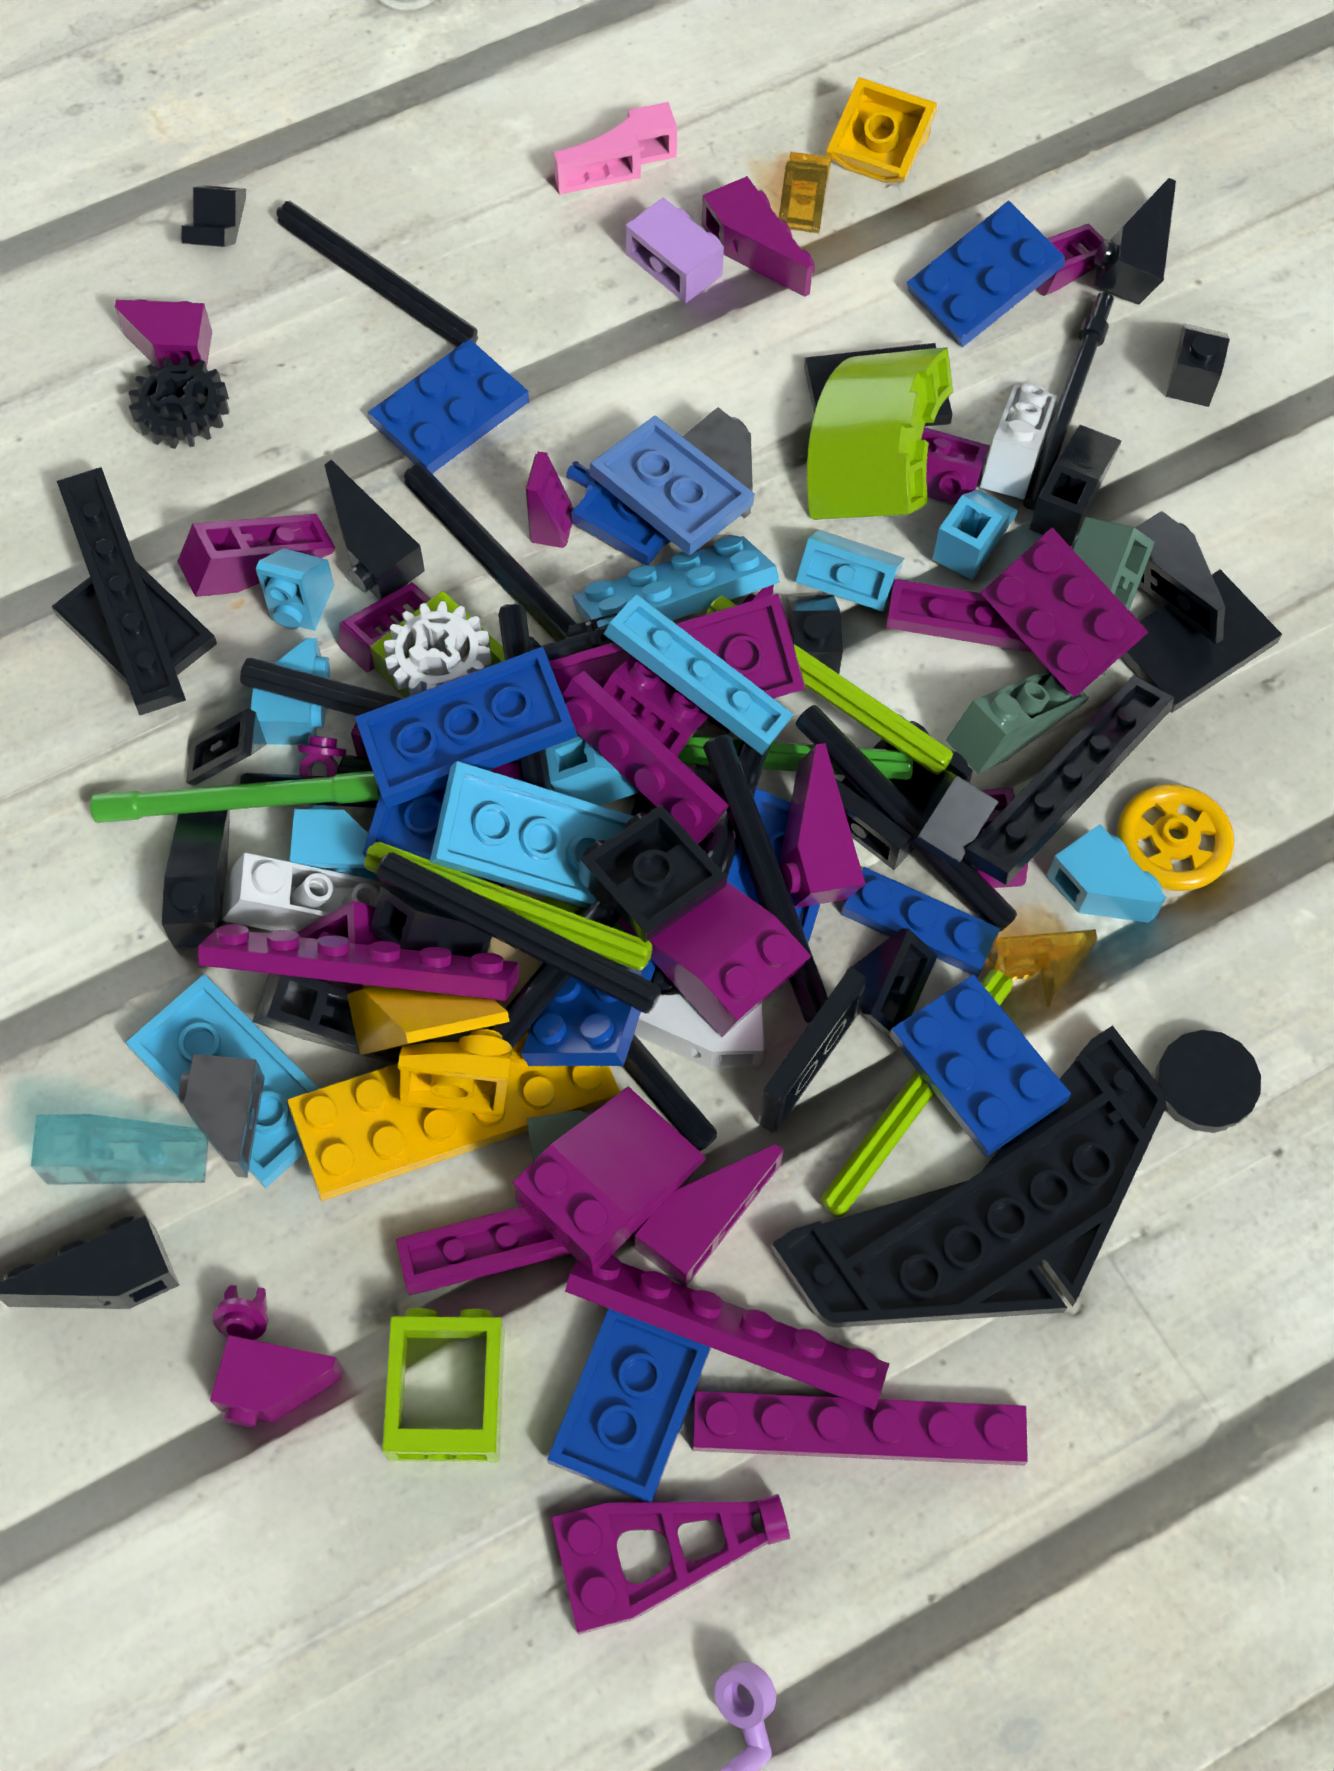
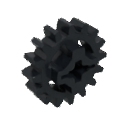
(179, 402)

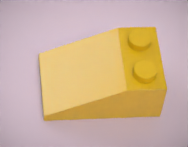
(399, 1017)

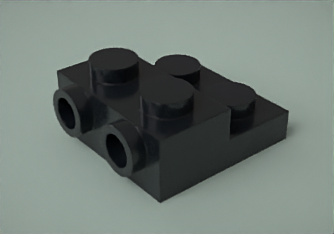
(650, 873)

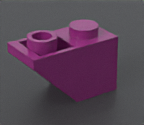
(166, 329)

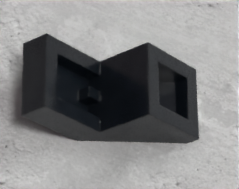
(215, 216)

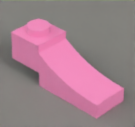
(617, 155)

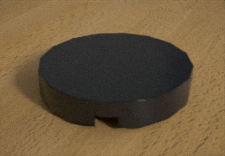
(1208, 1080)

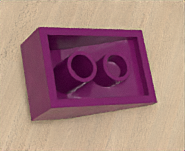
(726, 956)
(606, 1177)

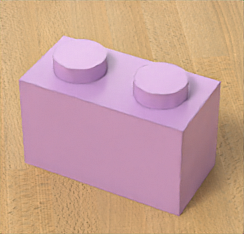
(674, 249)

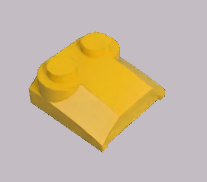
(881, 131)
(458, 1074)

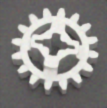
(438, 648)

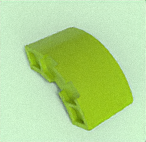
(869, 433)

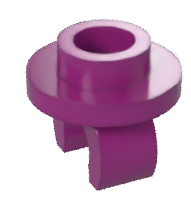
(320, 750)
(241, 1316)

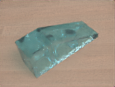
(116, 1151)

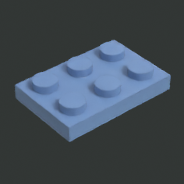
(672, 485)

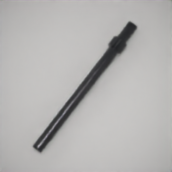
(1091, 336)

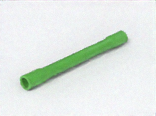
(136, 804)

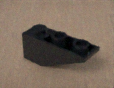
(1074, 483)
(104, 1273)

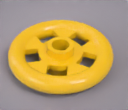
(1212, 821)

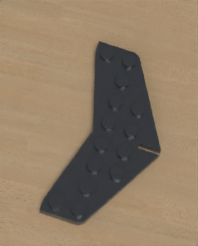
(981, 1241)

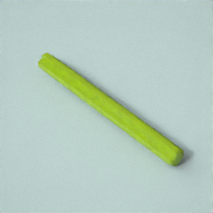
(865, 709)
(591, 935)
(892, 1125)

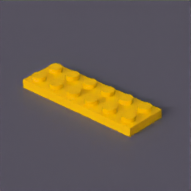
(362, 1136)

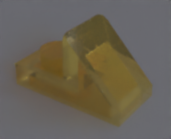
(805, 191)
(1052, 954)

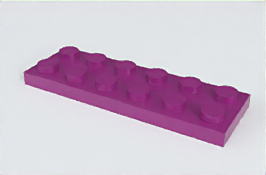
(747, 637)

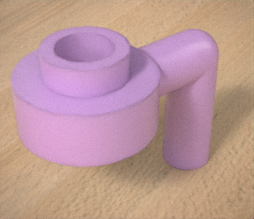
(745, 1699)

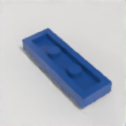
(947, 931)

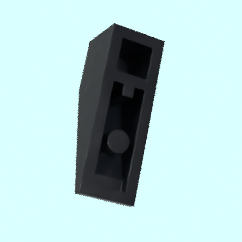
(1136, 255)
(377, 547)
(1181, 577)
(196, 877)
(312, 1013)

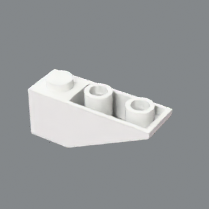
(1018, 440)
(288, 894)
(683, 1030)

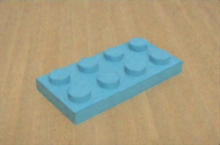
(684, 583)
(519, 833)
(210, 1024)

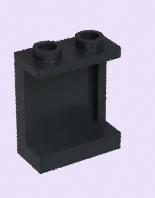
(876, 830)

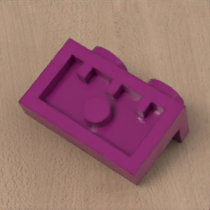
(952, 465)
(655, 704)

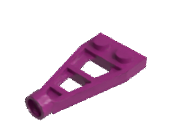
(593, 1568)

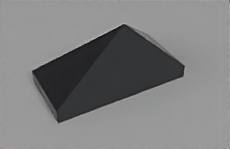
(224, 746)
(894, 978)

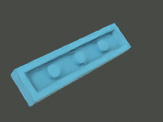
(698, 674)

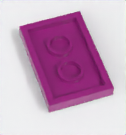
(1064, 612)

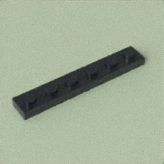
(121, 592)
(1068, 780)

